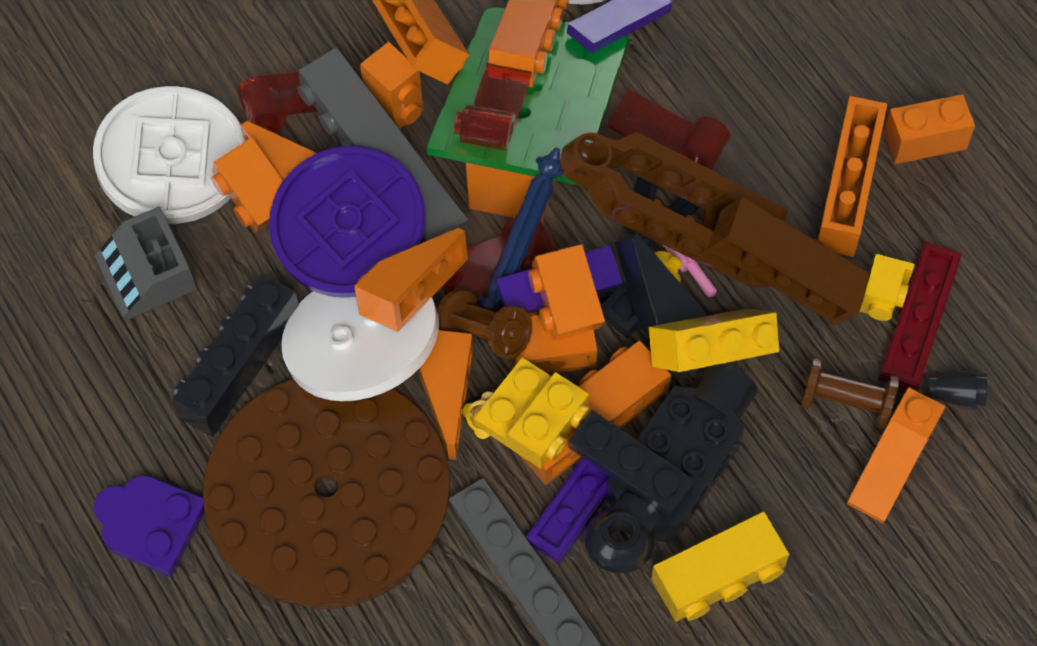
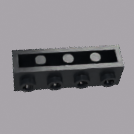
(235, 355)

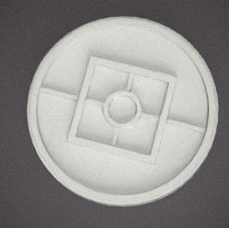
(162, 152)
(350, 356)

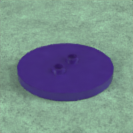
(344, 216)

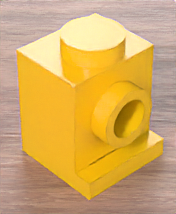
(886, 287)

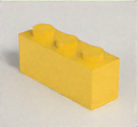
(713, 339)
(720, 568)

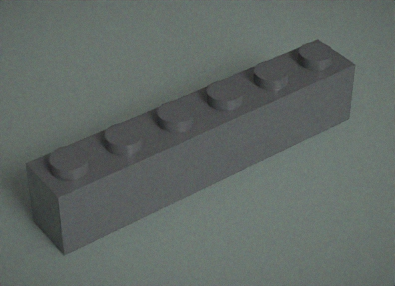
(360, 120)

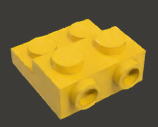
(534, 412)

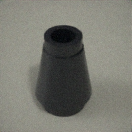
(959, 388)

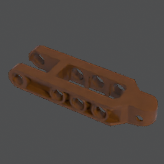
(592, 165)

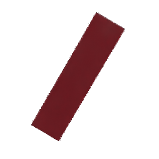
(920, 315)

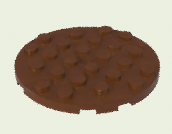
(337, 546)

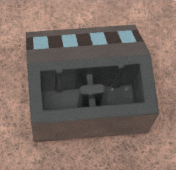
(144, 265)

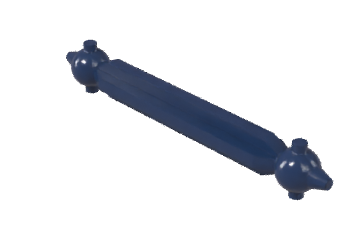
(524, 226)

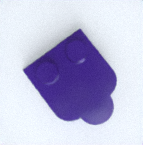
(149, 522)

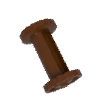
(505, 330)
(850, 392)

